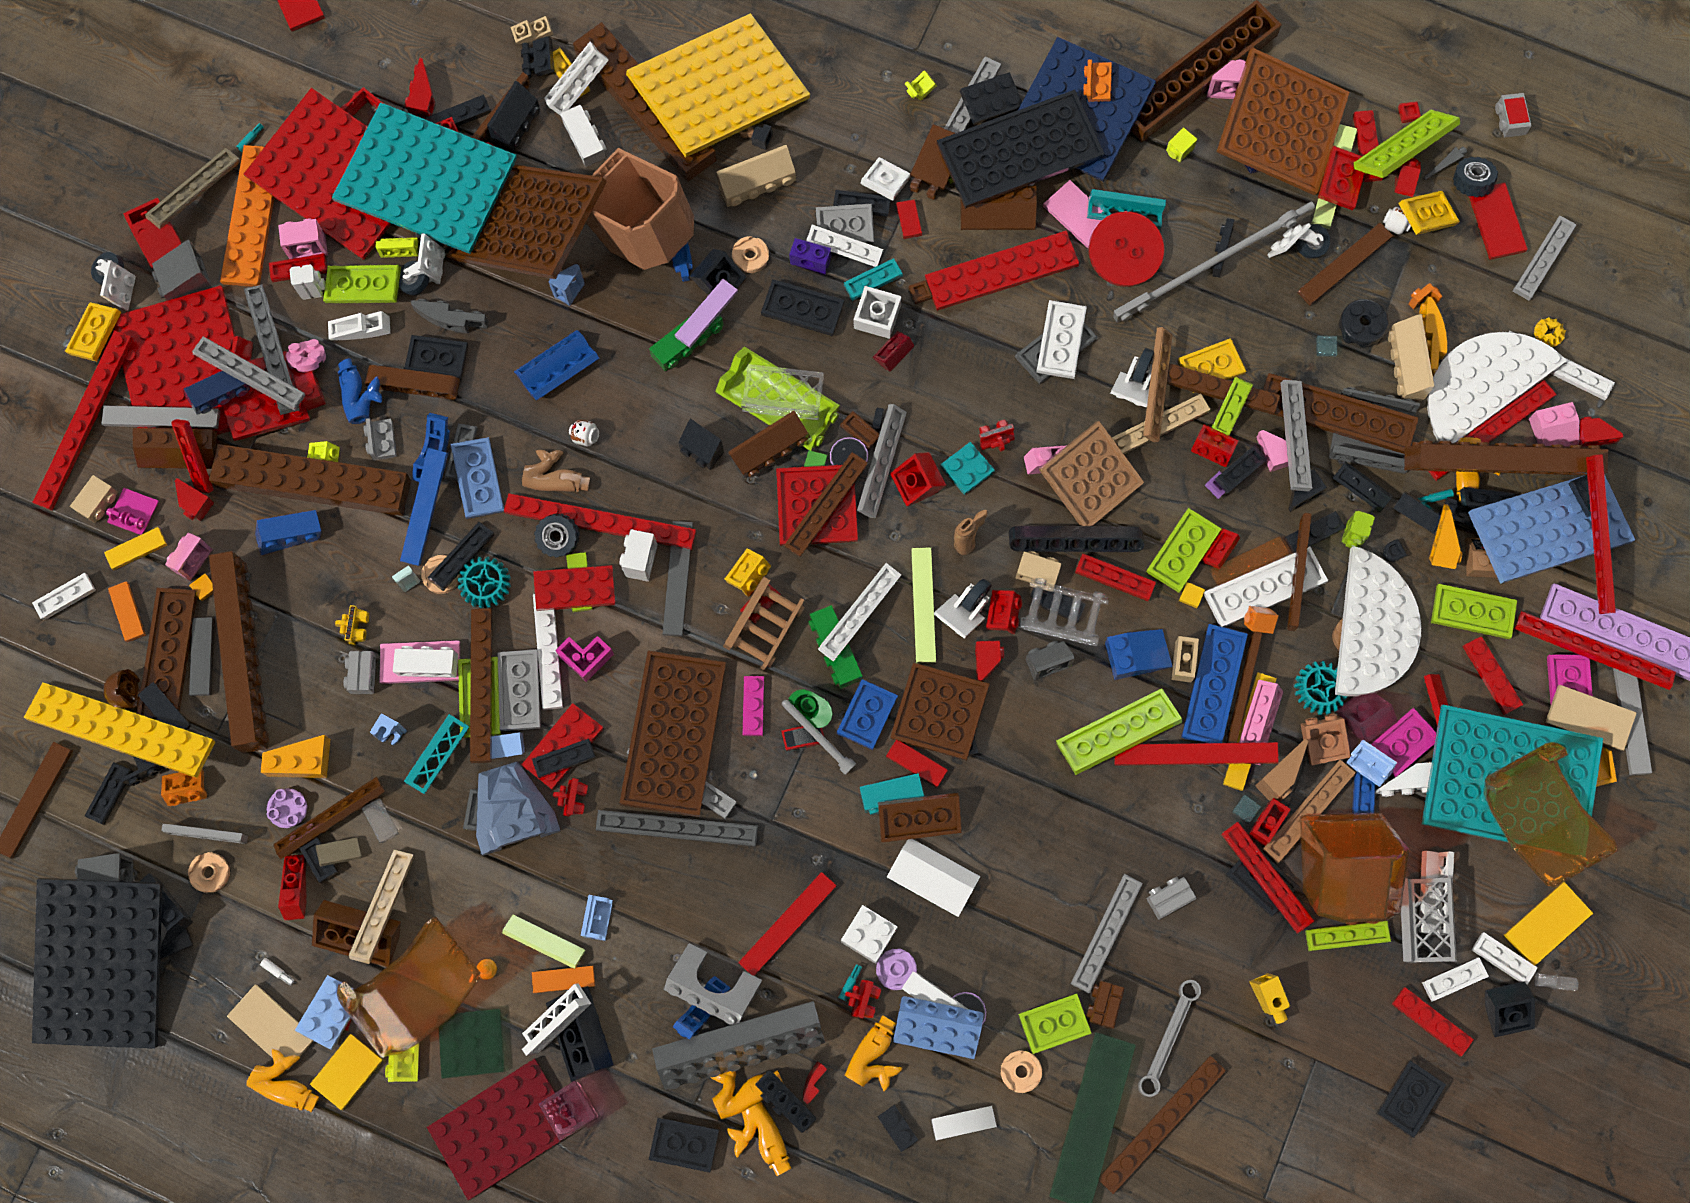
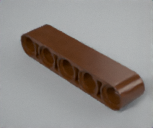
(414, 382)

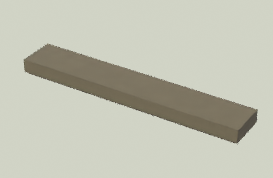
(192, 188)

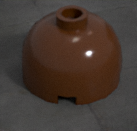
(122, 689)

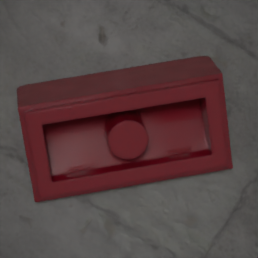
(894, 351)

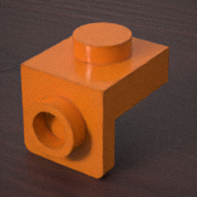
(1419, 295)

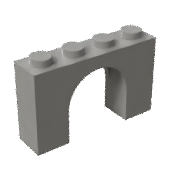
(726, 1006)

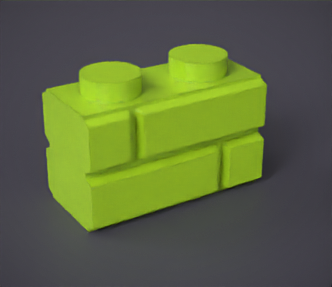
(1357, 529)

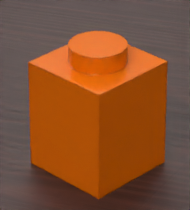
(1260, 619)

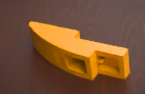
(1434, 332)

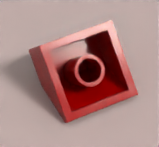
(917, 478)

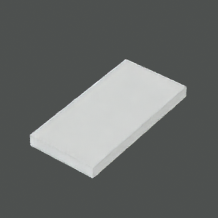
(1061, 339)

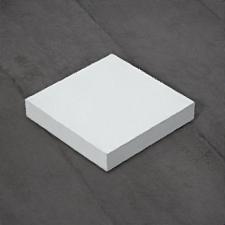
(885, 178)

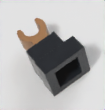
(759, 136)

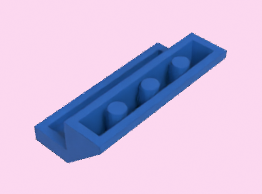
(556, 365)

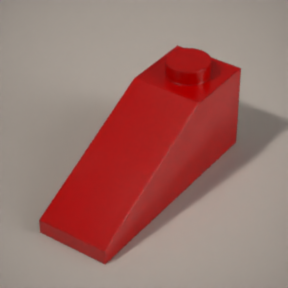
(308, 383)

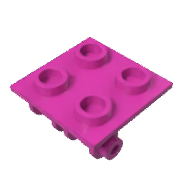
(132, 511)

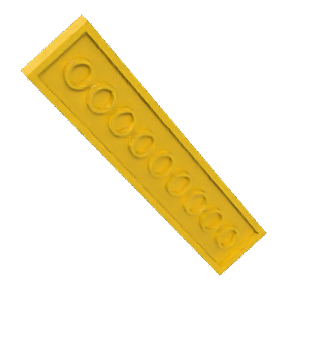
(120, 730)

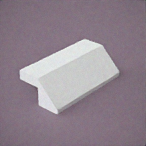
(933, 876)

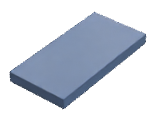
(477, 478)

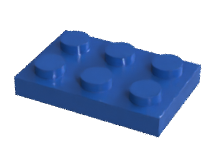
(867, 714)

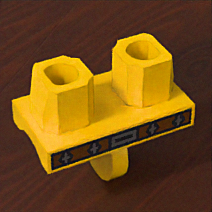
(350, 623)

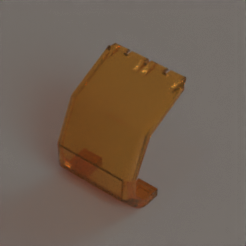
(1545, 816)
(412, 992)

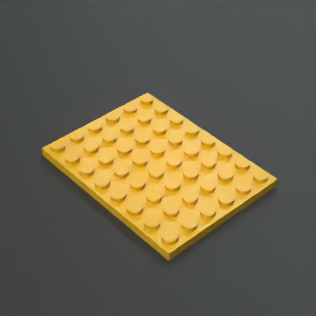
(718, 85)

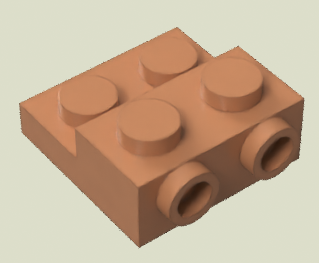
(1325, 739)

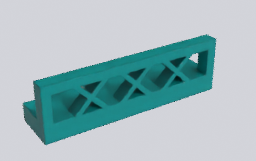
(1124, 202)
(430, 753)

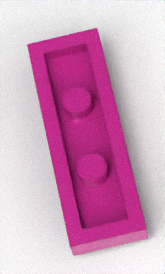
(753, 705)

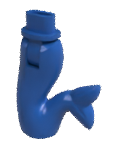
(356, 409)

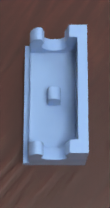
(385, 726)
(507, 745)
(1371, 763)
(596, 918)

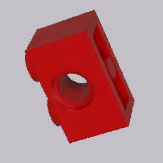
(1269, 822)

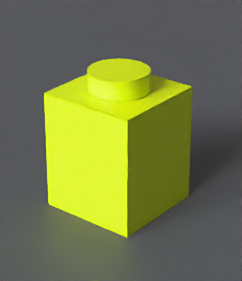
(1181, 145)

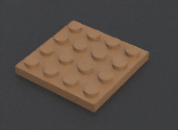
(1091, 475)

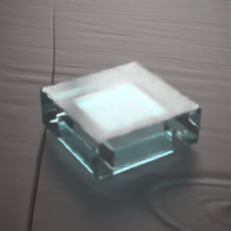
(1326, 345)
(1246, 809)

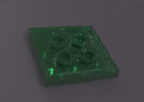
(471, 1044)

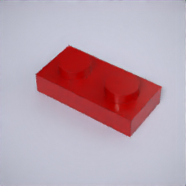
(1221, 548)

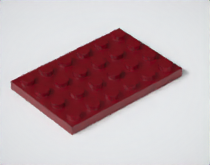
(496, 1130)

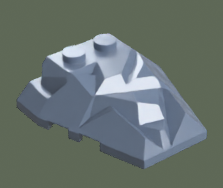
(510, 809)

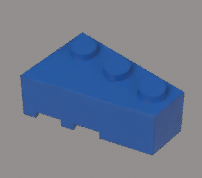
(287, 531)

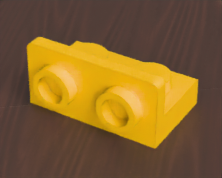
(748, 572)

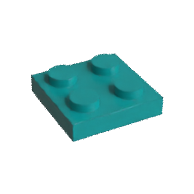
(967, 468)

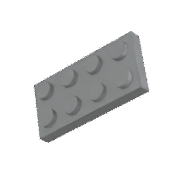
(519, 690)

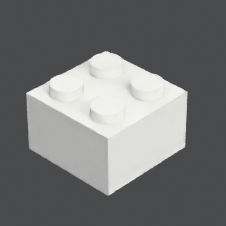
(877, 312)
(639, 555)
(869, 934)

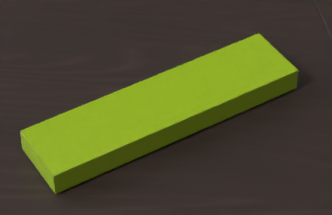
(1347, 936)

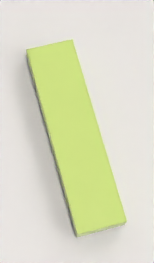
(543, 941)

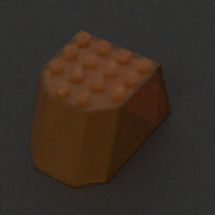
(1353, 866)

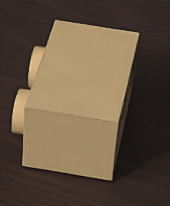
(94, 499)
(1034, 566)
(1185, 659)

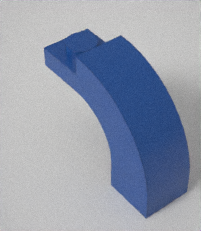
(436, 438)
(695, 1018)

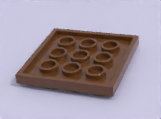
(940, 711)

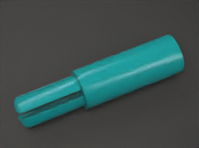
(250, 137)
(1437, 496)
(850, 982)

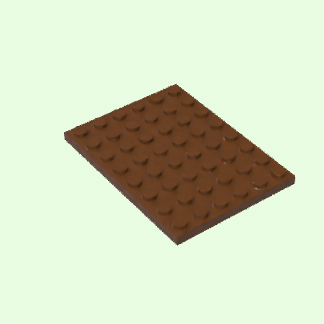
(534, 221)

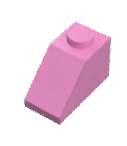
(1273, 449)

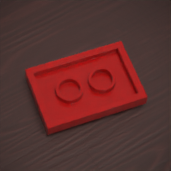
(1341, 181)

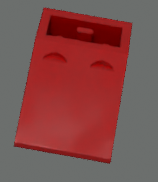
(151, 239)

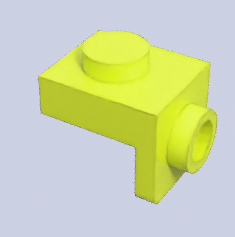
(921, 86)

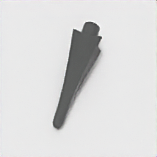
(1452, 158)

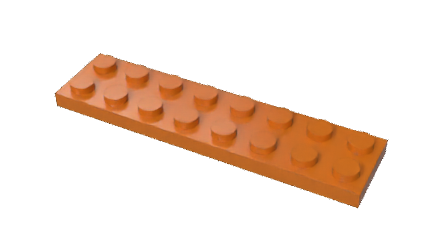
(247, 228)

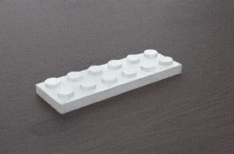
(1261, 588)

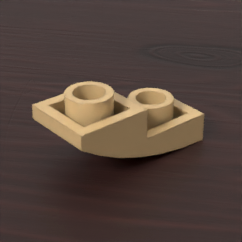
(531, 31)

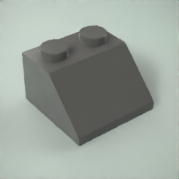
(1049, 660)

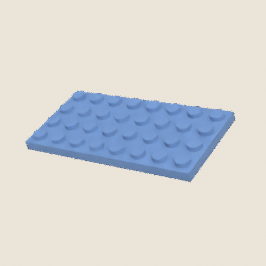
(1542, 530)

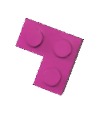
(587, 660)

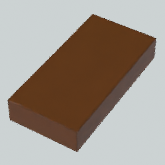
(860, 430)

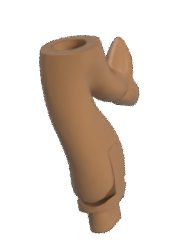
(559, 480)
(966, 532)

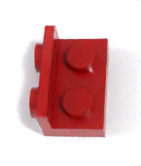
(1214, 445)
(1004, 611)

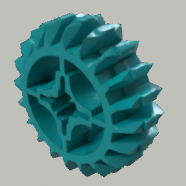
(469, 579)
(1323, 703)

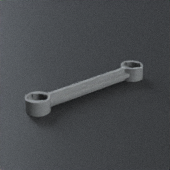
(1169, 1038)

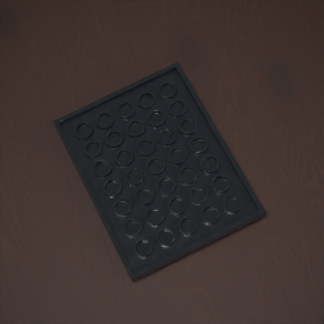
(97, 963)

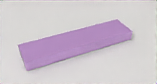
(706, 313)

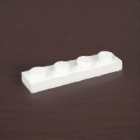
(845, 246)

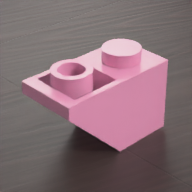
(1039, 456)

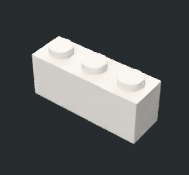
(584, 135)
(425, 662)

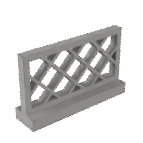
(1410, 925)

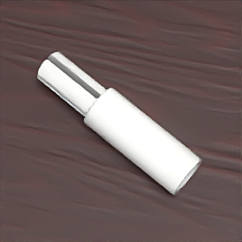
(276, 971)

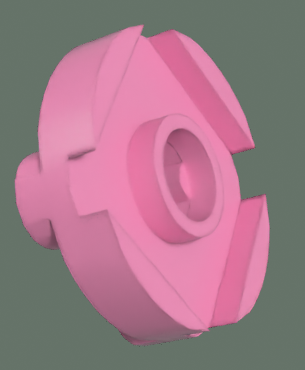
(298, 351)

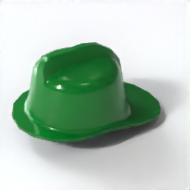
(812, 707)

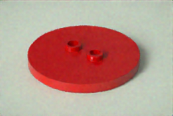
(1126, 249)

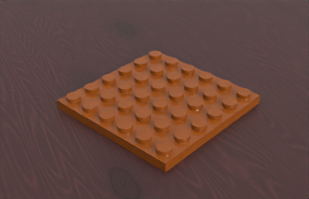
(1283, 121)

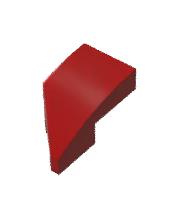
(809, 1089)

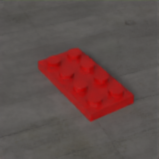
(574, 588)
(569, 729)

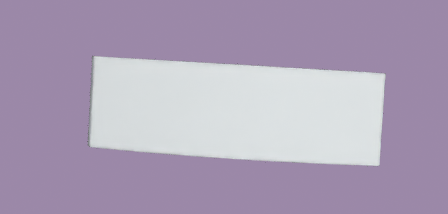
(359, 326)
(923, 989)
(963, 1123)

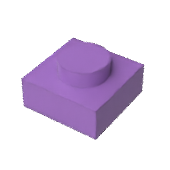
(1214, 487)

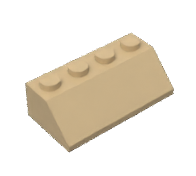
(756, 176)
(1411, 359)

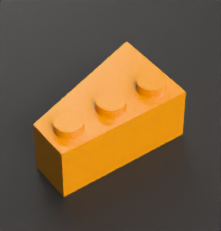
(299, 759)

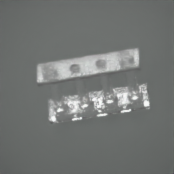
(1050, 626)

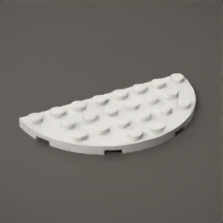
(1485, 378)
(1377, 627)

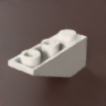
(1411, 780)

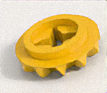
(1549, 339)

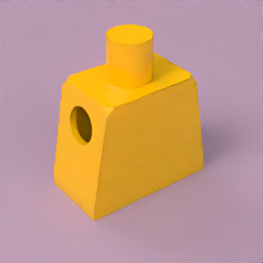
(1268, 989)

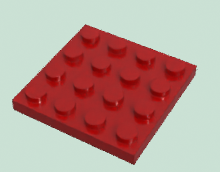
(259, 413)
(799, 490)

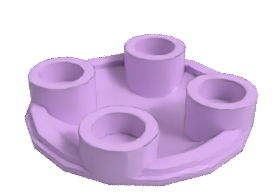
(286, 808)

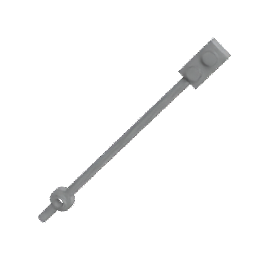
(1143, 301)

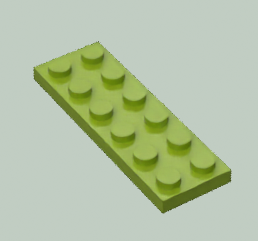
(1406, 143)
(1119, 731)

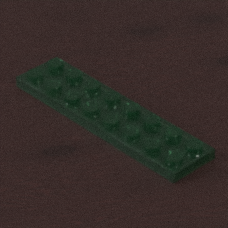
(1092, 1120)

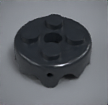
(1363, 335)

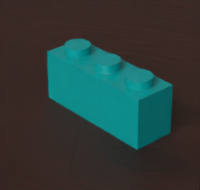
(890, 790)

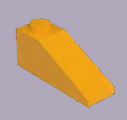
(1446, 547)

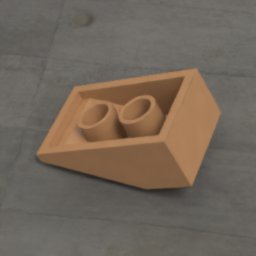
(1283, 776)

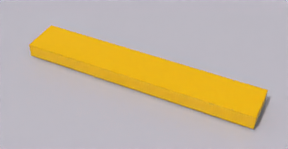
(1237, 773)

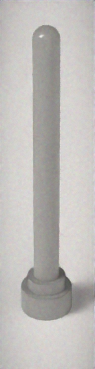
(844, 763)

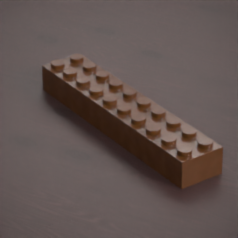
(1193, 73)
(618, 84)
(1500, 458)
(310, 480)
(238, 652)

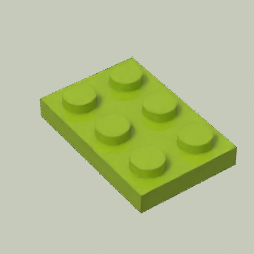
(1054, 1023)

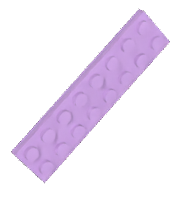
(1618, 630)

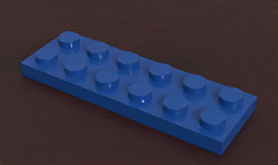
(1214, 685)

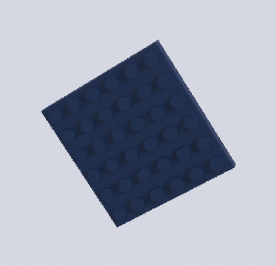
(1109, 119)

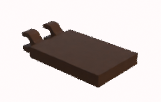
(930, 164)

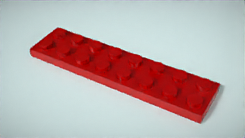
(1001, 270)

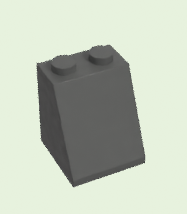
(181, 272)
(107, 867)

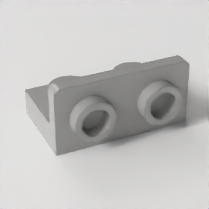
(380, 439)

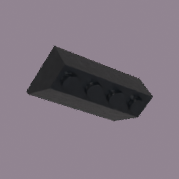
(583, 1042)

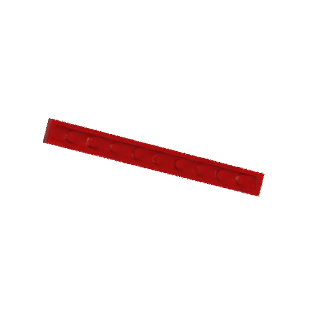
(83, 420)
(600, 521)

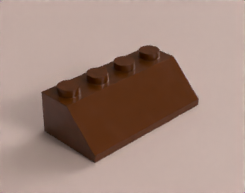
(1006, 212)
(769, 445)
(161, 449)
(338, 926)

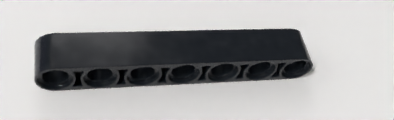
(1076, 539)

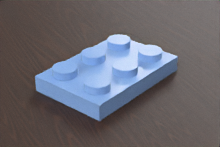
(325, 1016)

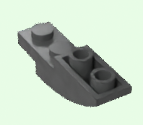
(443, 316)

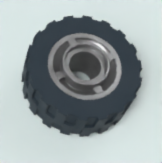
(1475, 176)
(546, 540)

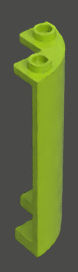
(732, 388)

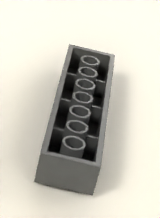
(738, 1046)

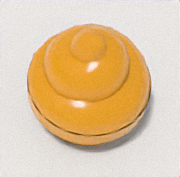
(487, 969)

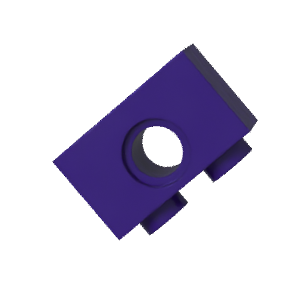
(810, 256)

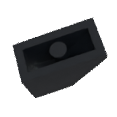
(1299, 498)

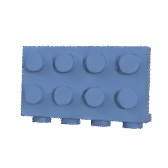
(938, 1027)

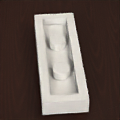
(64, 596)
(1504, 958)
(1455, 979)

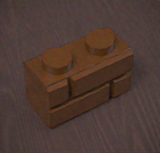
(1105, 1005)

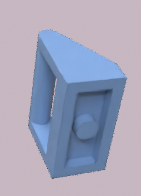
(564, 288)

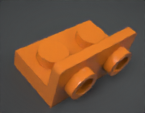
(1098, 81)
(182, 788)

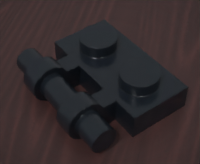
(543, 57)

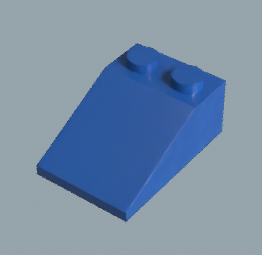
(1137, 653)

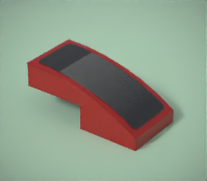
(798, 738)

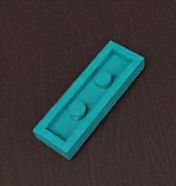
(873, 278)

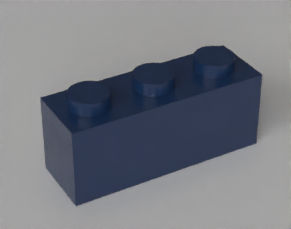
(214, 391)

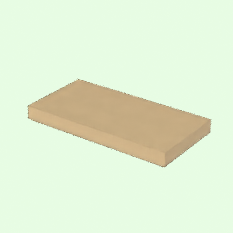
(1590, 716)
(268, 1024)

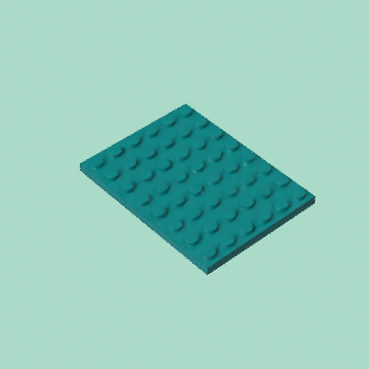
(424, 177)
(1478, 744)

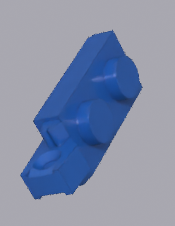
(683, 262)

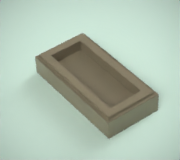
(338, 852)

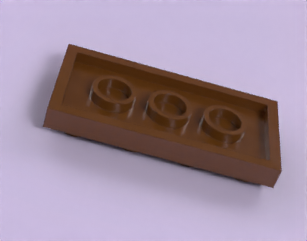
(919, 817)

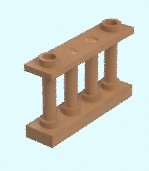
(754, 607)

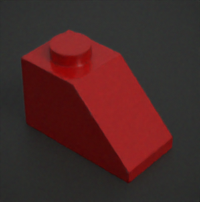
(1407, 177)
(1597, 432)
(192, 501)
(987, 658)

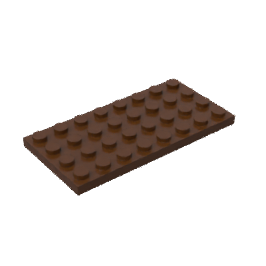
(673, 734)

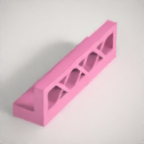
(1262, 713)

